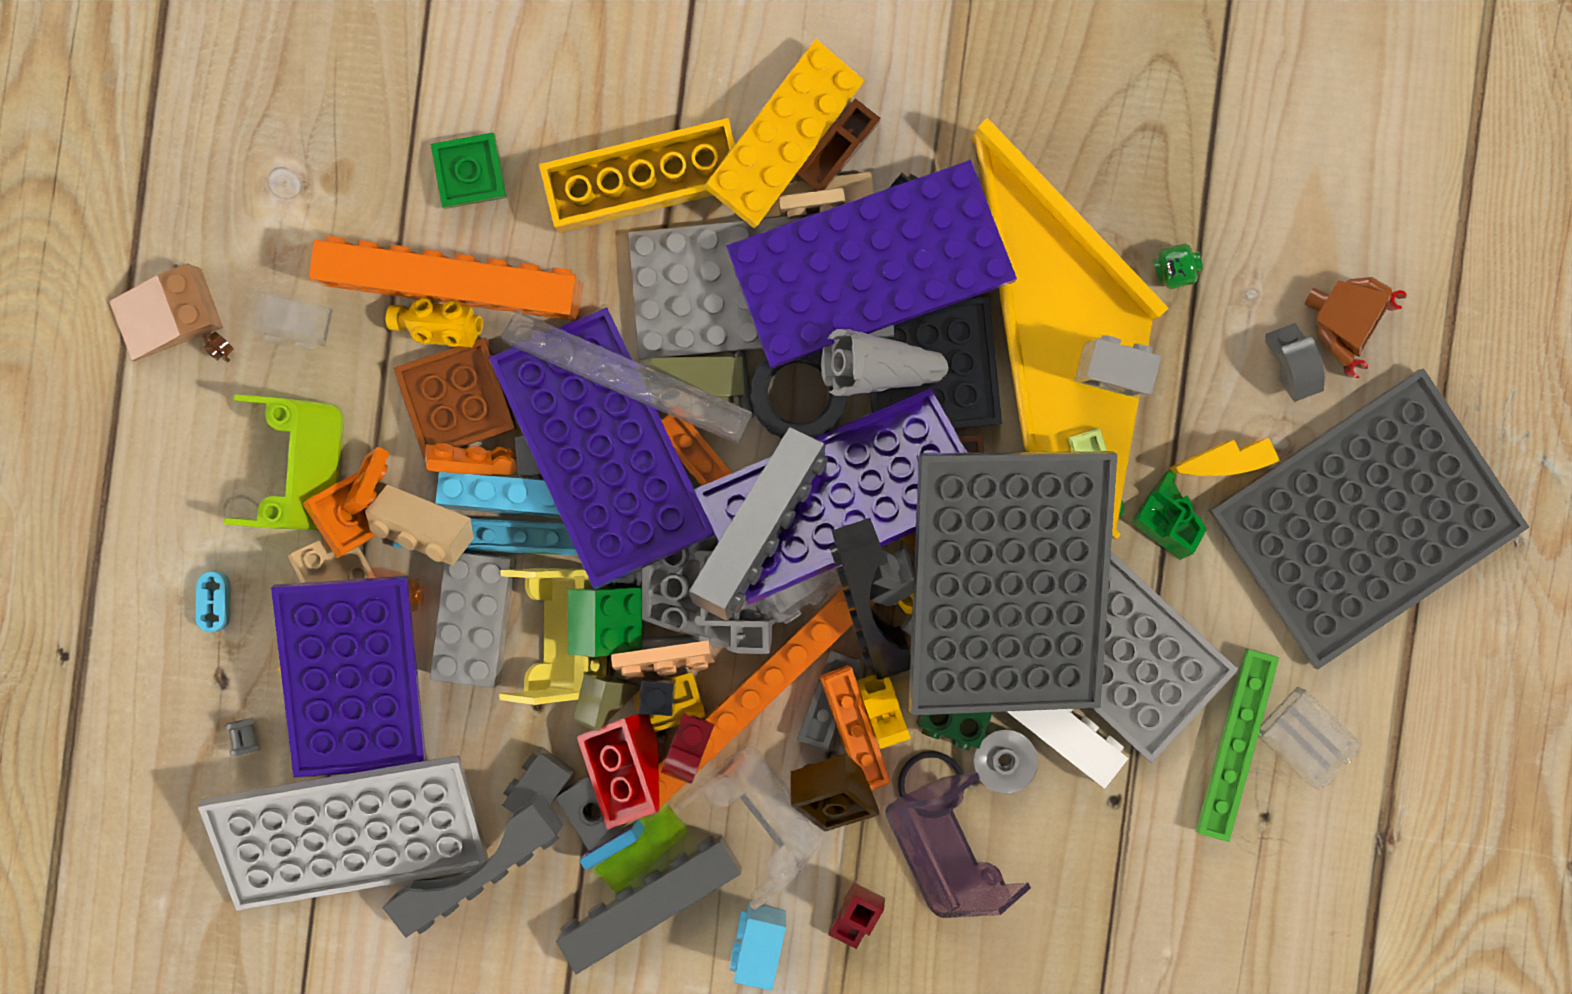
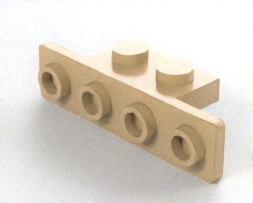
(801, 198)

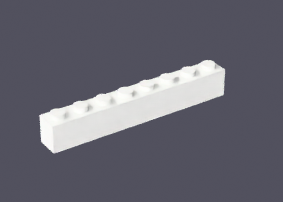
(1071, 738)

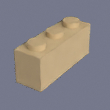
(419, 525)

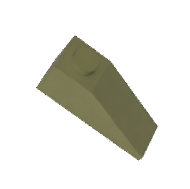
(713, 375)

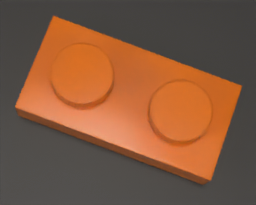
(370, 472)

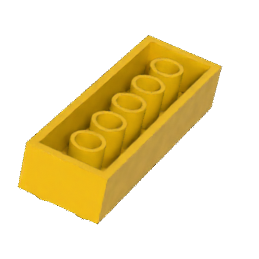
(635, 175)

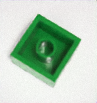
(604, 620)

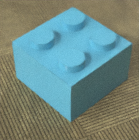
(759, 948)

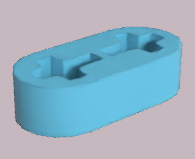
(220, 603)

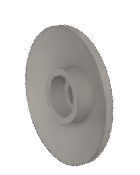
(1018, 771)

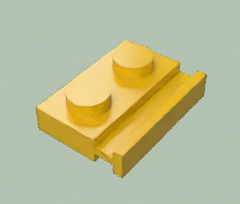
(686, 700)

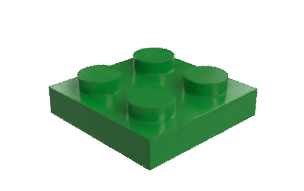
(468, 170)

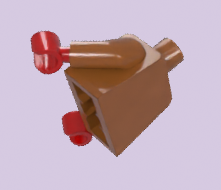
(1351, 317)

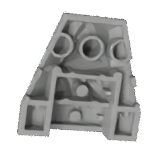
(669, 604)

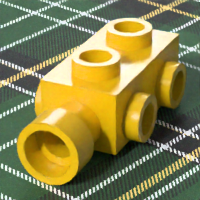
(436, 323)

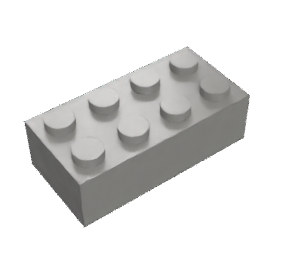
(473, 620)

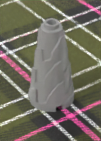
(875, 364)

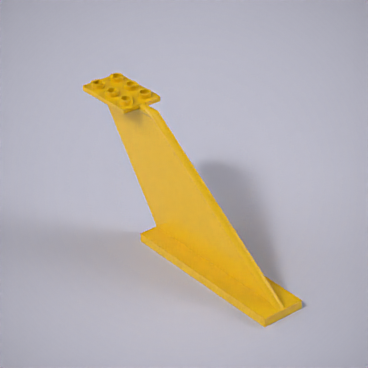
(1063, 297)

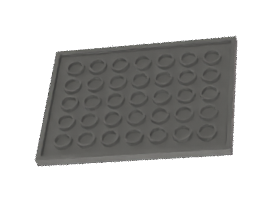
(1369, 518)
(1011, 581)

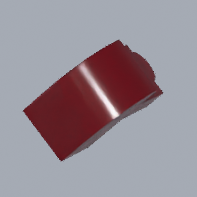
(687, 748)
(857, 915)

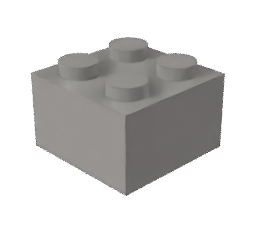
(1118, 367)

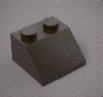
(833, 793)

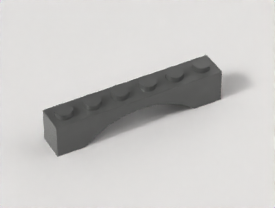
(425, 899)

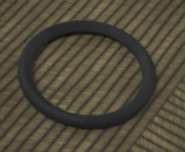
(928, 754)

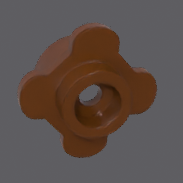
(217, 346)

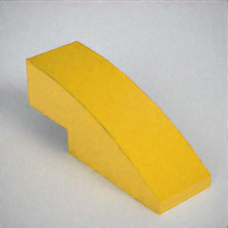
(1228, 459)

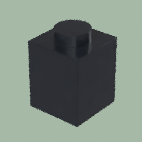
(657, 696)

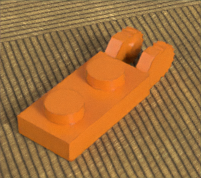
(470, 460)

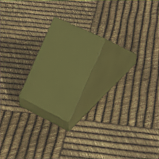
(601, 699)

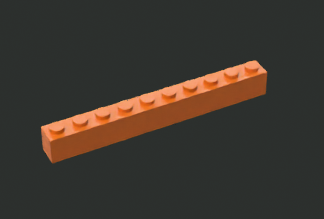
(769, 681)

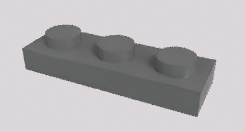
(819, 722)

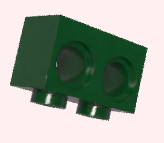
(951, 728)

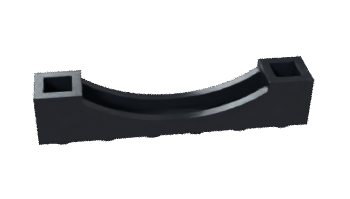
(860, 556)

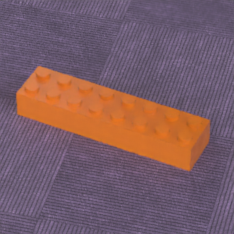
(444, 279)

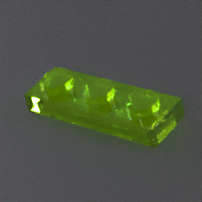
(656, 839)

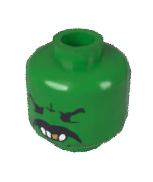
(1177, 266)

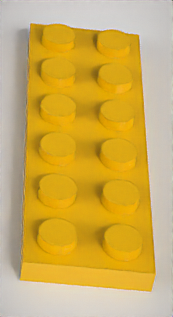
(784, 133)

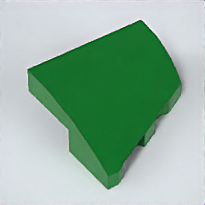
(1170, 518)

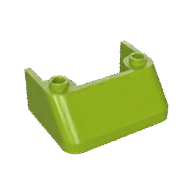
(312, 459)

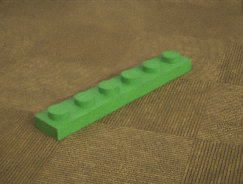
(1237, 745)

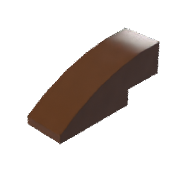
(838, 146)

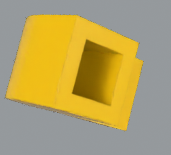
(883, 710)

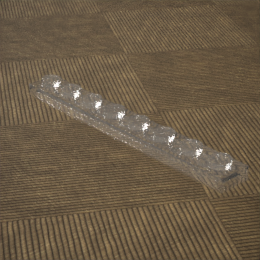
(627, 377)

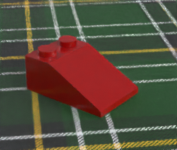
(623, 768)

